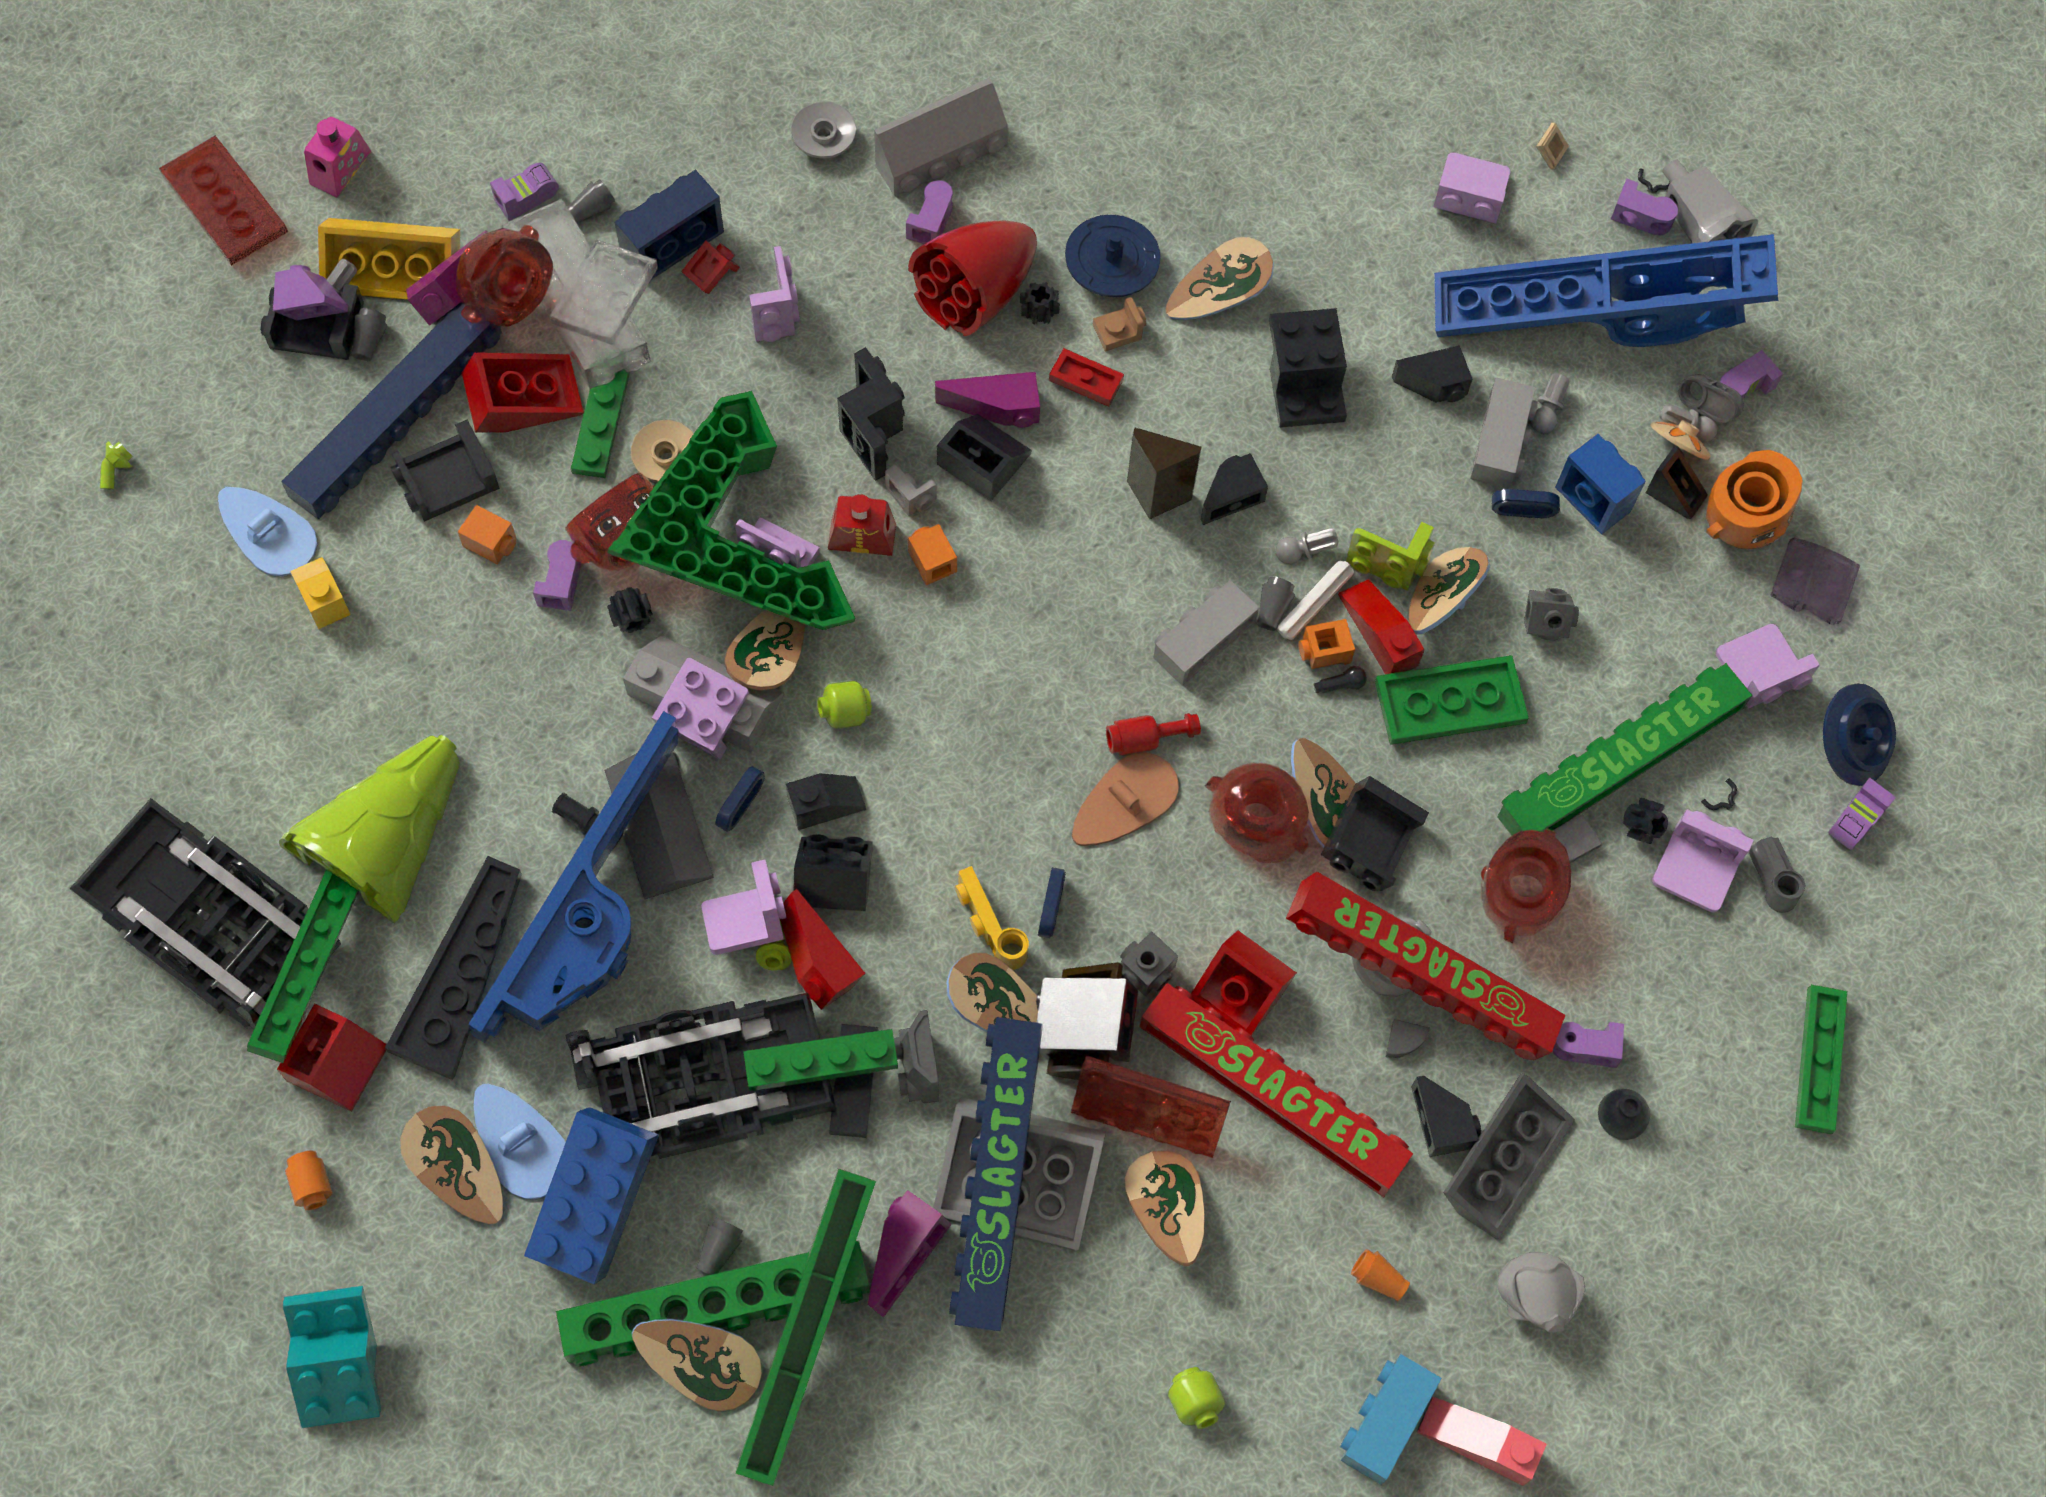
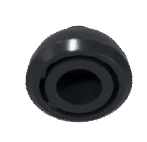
(1624, 1114)

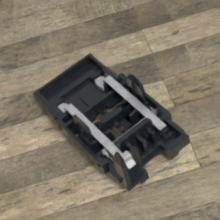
(157, 872)
(627, 1064)

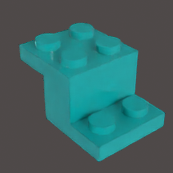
(331, 1356)

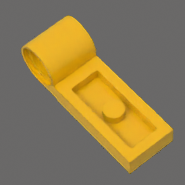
(985, 922)

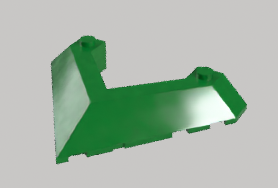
(676, 520)

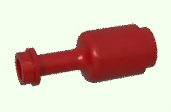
(1143, 733)

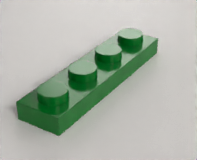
(599, 427)
(1821, 1059)
(820, 1060)

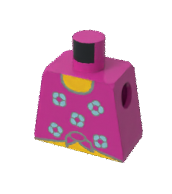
(334, 155)

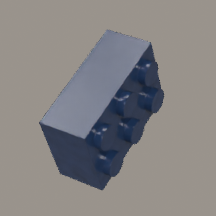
(672, 222)

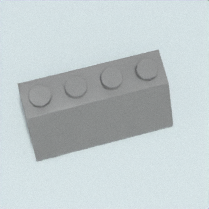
(940, 137)
(660, 663)

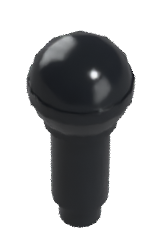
(1352, 678)

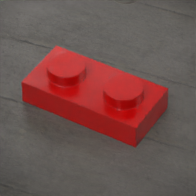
(1086, 377)

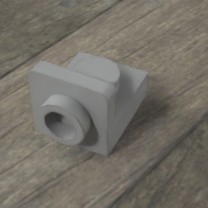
(907, 493)

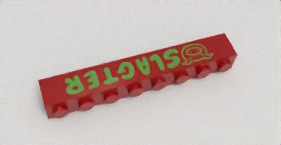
(1425, 967)
(1276, 1089)

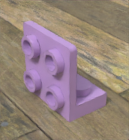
(777, 543)
(702, 706)

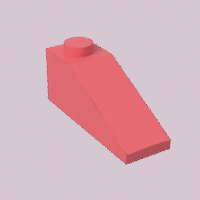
(1483, 1440)

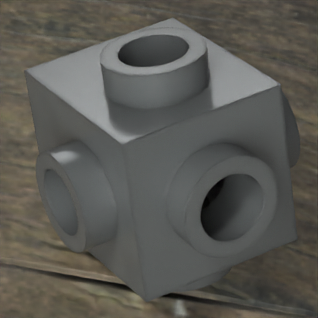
(1550, 614)
(1148, 964)

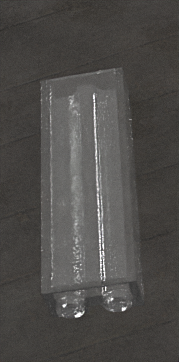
(567, 249)

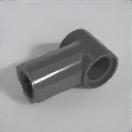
(1776, 872)

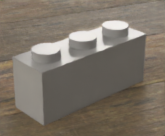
(1504, 433)
(1205, 632)

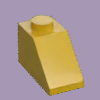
(320, 593)

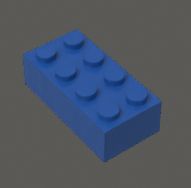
(591, 1195)

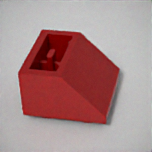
(332, 1058)

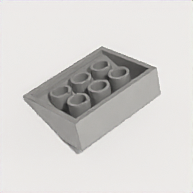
(1055, 1180)

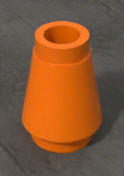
(1379, 1275)

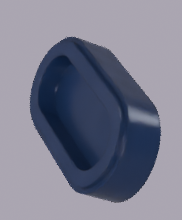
(1525, 503)
(740, 799)
(1052, 903)

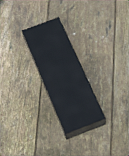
(852, 1096)

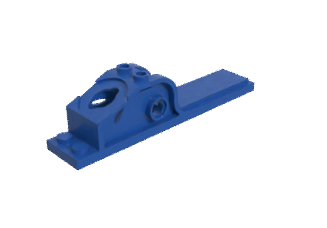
(1653, 286)
(553, 946)

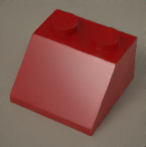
(1243, 983)

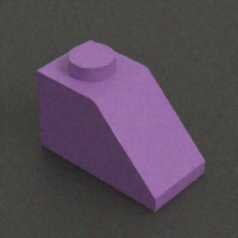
(305, 294)

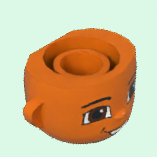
(1762, 478)

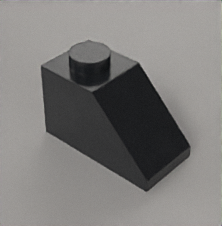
(1435, 375)
(1234, 488)
(823, 798)
(1444, 1118)

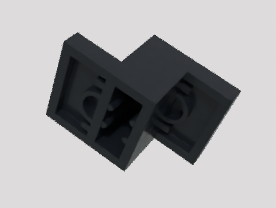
(1307, 367)
(871, 412)

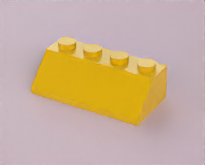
(385, 254)

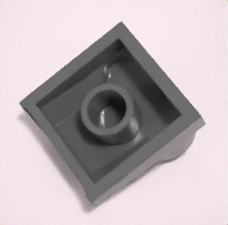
(919, 1063)

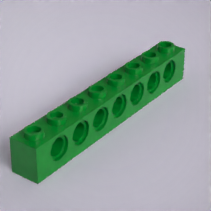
(579, 1321)

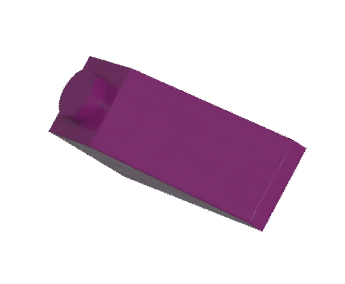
(436, 291)
(997, 398)
(905, 1244)

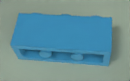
(1389, 1418)

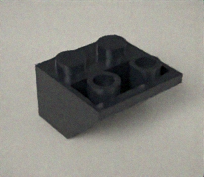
(981, 455)
(833, 872)

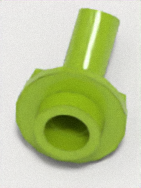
(115, 457)
(774, 955)

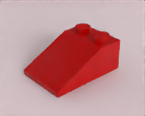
(520, 390)

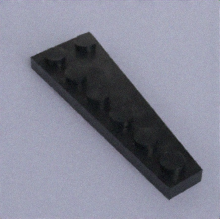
(438, 1015)

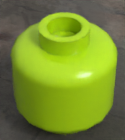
(844, 704)
(1196, 1397)

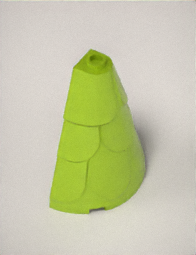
(382, 825)

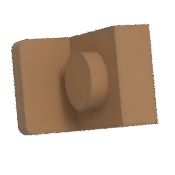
(1120, 326)

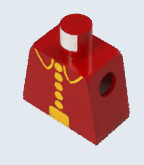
(862, 526)

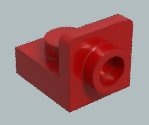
(709, 265)

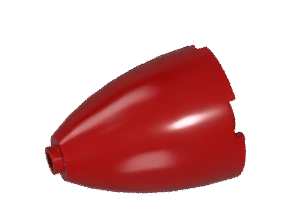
(980, 267)

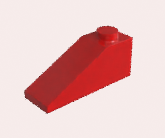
(1383, 628)
(817, 955)

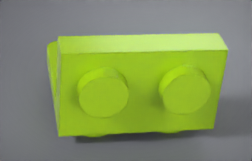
(1388, 560)

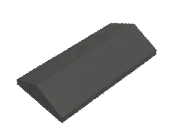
(664, 833)
(1508, 1157)

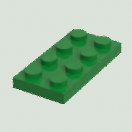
(1451, 699)

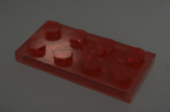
(223, 200)
(1150, 1107)

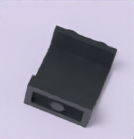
(316, 336)

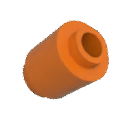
(308, 1180)

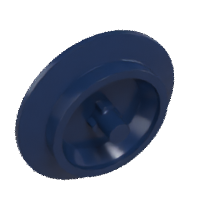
(1112, 255)
(1858, 734)

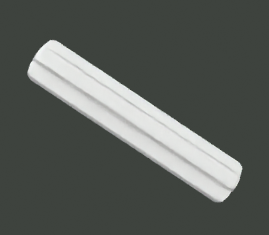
(1315, 600)

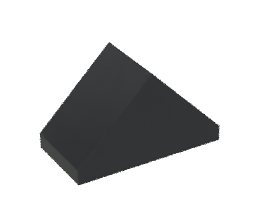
(1677, 485)

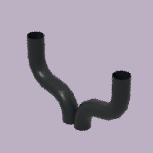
(1649, 185)
(1723, 804)

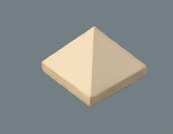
(1552, 146)

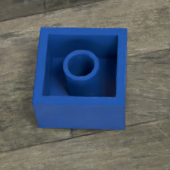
(1600, 483)

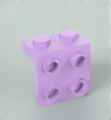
(1472, 187)
(776, 310)
(1766, 664)
(1701, 860)
(747, 916)

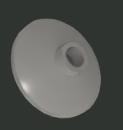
(823, 119)

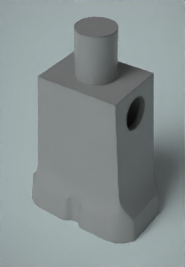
(1706, 206)

